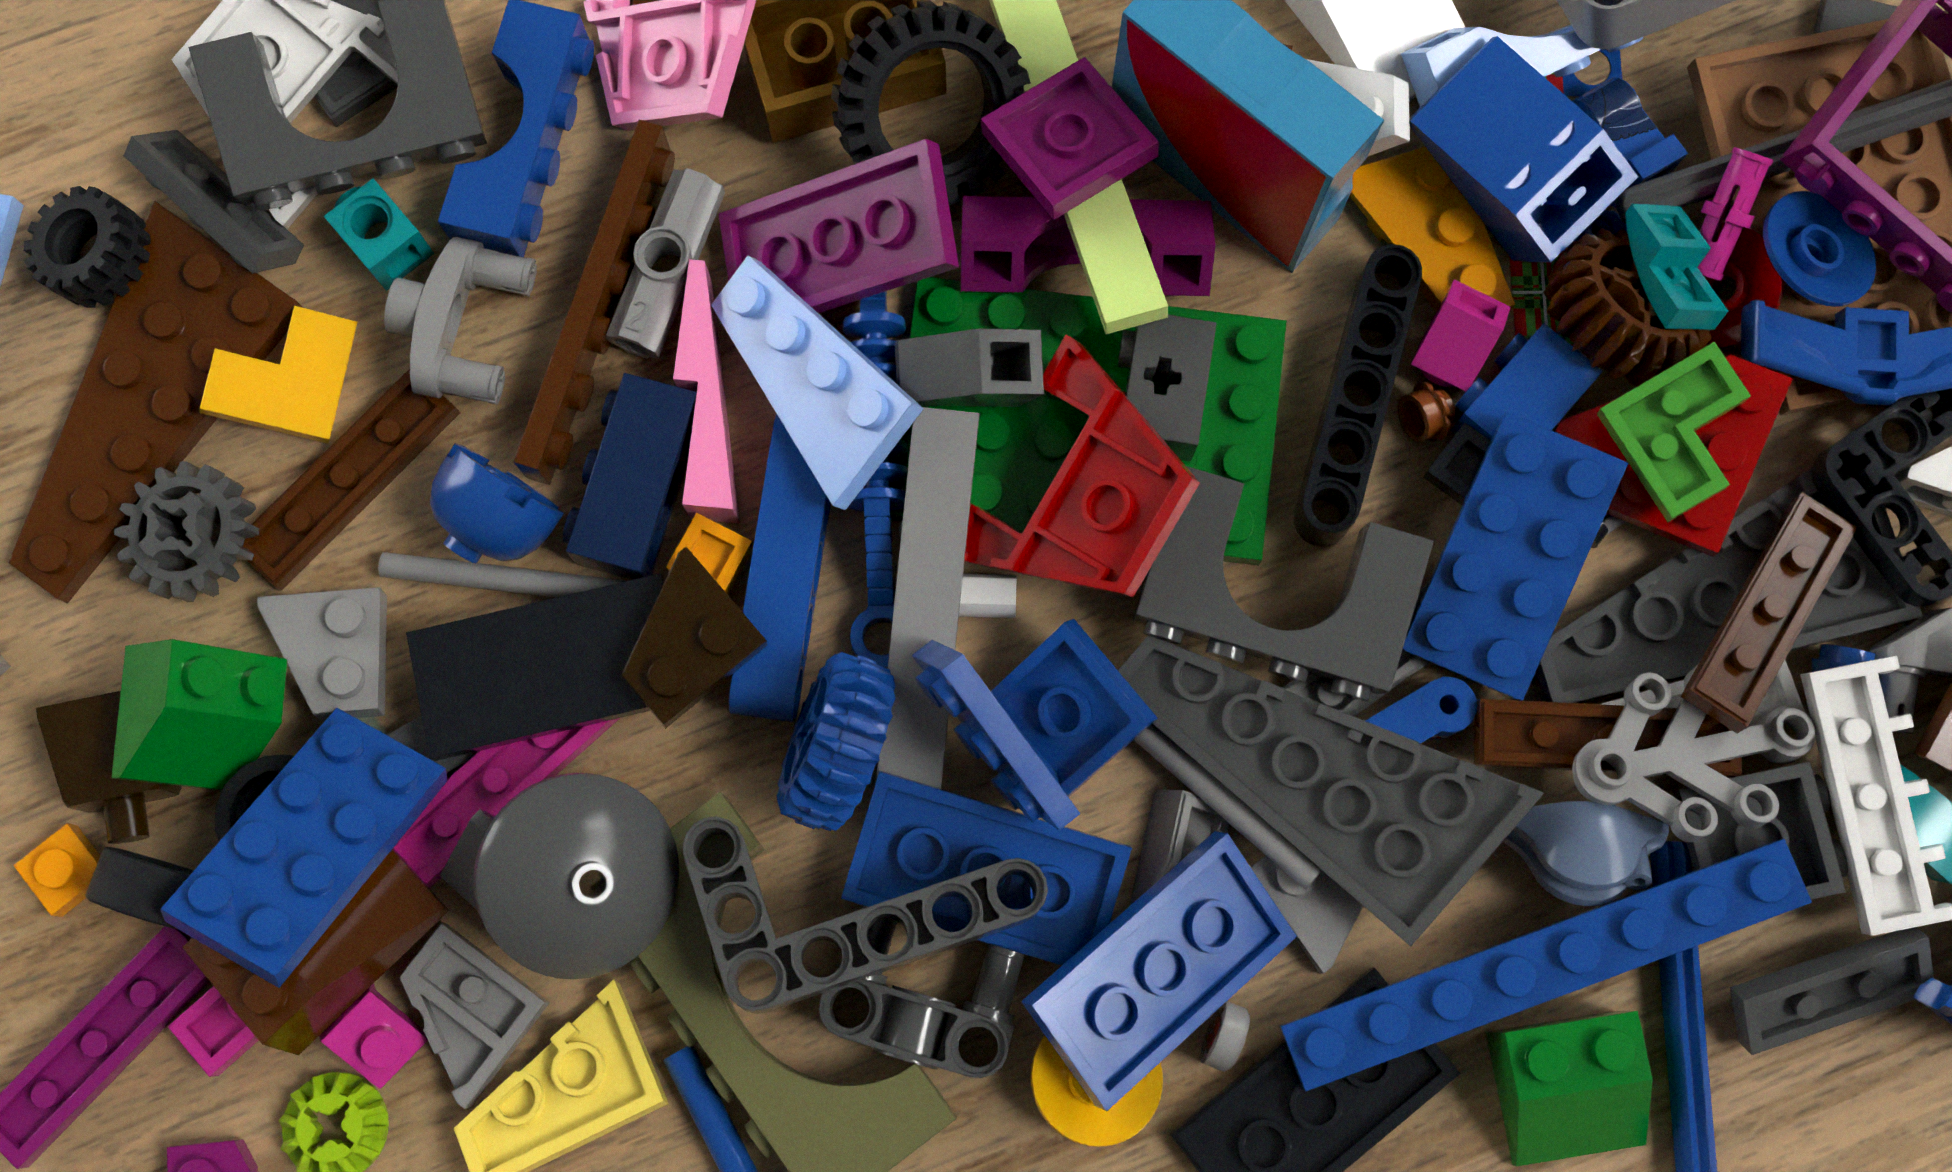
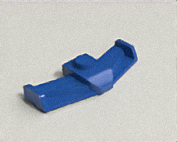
(1862, 356)

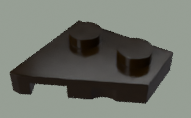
(689, 642)

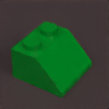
(194, 712)
(1572, 1086)

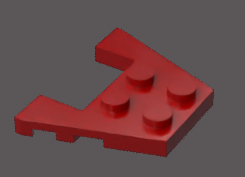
(1106, 503)

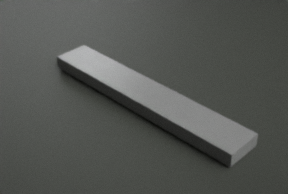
(928, 584)

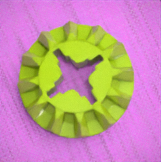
(364, 1123)

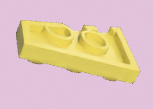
(568, 1095)

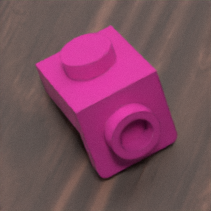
(374, 1037)

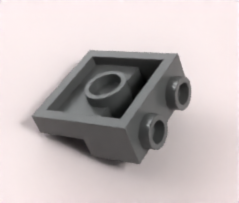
(1799, 821)

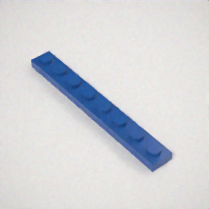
(1544, 964)

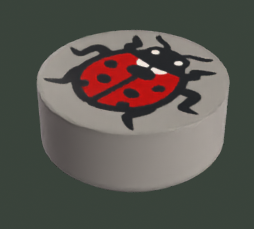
(1225, 1036)

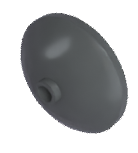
(533, 869)

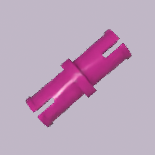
(1748, 172)

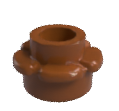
(1426, 413)

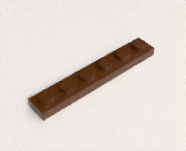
(568, 381)

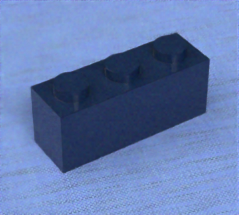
(632, 478)

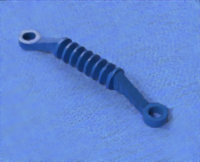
(877, 499)

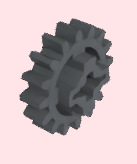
(162, 541)

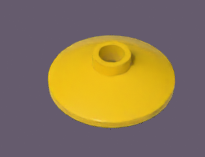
(1074, 1114)

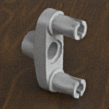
(434, 311)

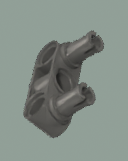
(925, 1027)

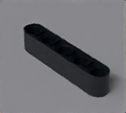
(1375, 372)

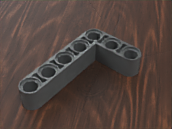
(848, 932)

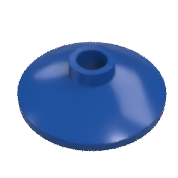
(1818, 250)

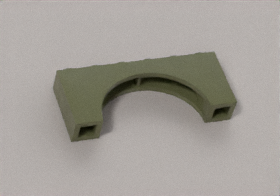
(799, 1117)

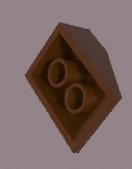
(353, 953)

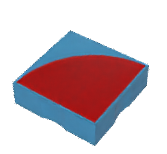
(1243, 120)

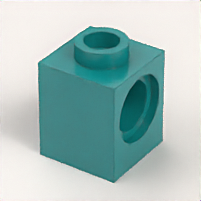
(395, 250)

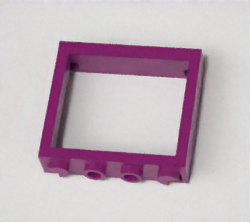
(1837, 179)

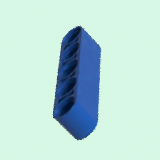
(782, 583)

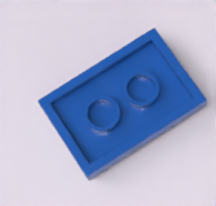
(992, 735)

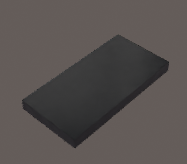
(530, 668)
(1276, 1126)

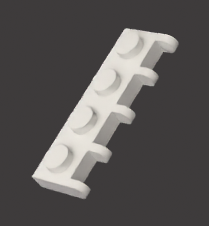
(1872, 797)

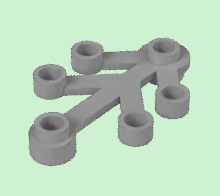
(1687, 760)

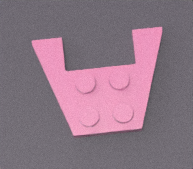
(668, 57)

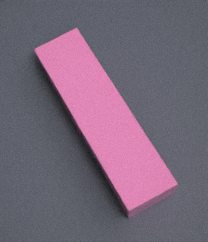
(698, 368)

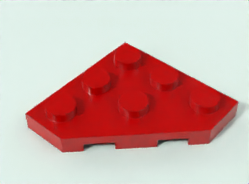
(1732, 441)

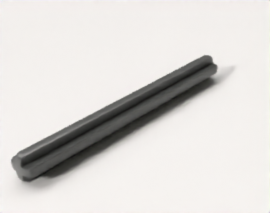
(1858, 130)

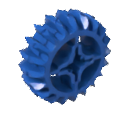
(836, 742)

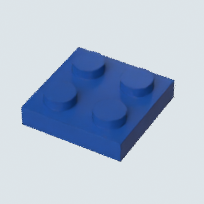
(1072, 706)

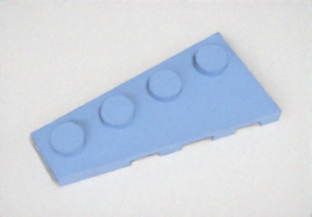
(820, 385)

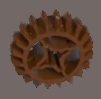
(1609, 314)

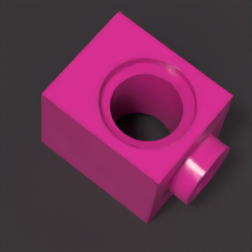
(1460, 336)

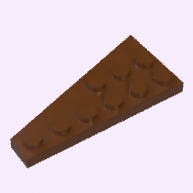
(143, 396)

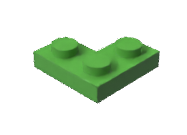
(1659, 423)

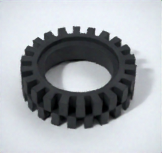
(908, 34)

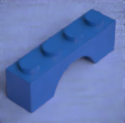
(501, 195)

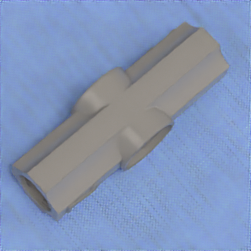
(677, 230)

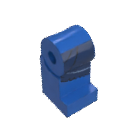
(1621, 115)

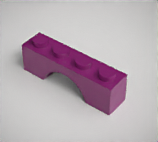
(1016, 240)

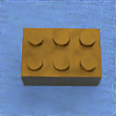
(796, 54)

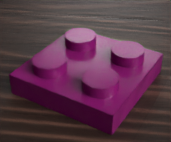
(1069, 138)

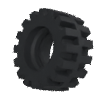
(66, 230)

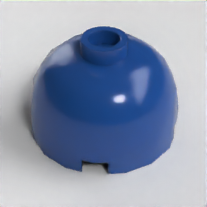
(488, 509)

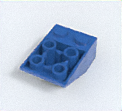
(1521, 153)

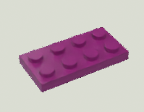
(851, 228)

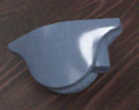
(1587, 849)

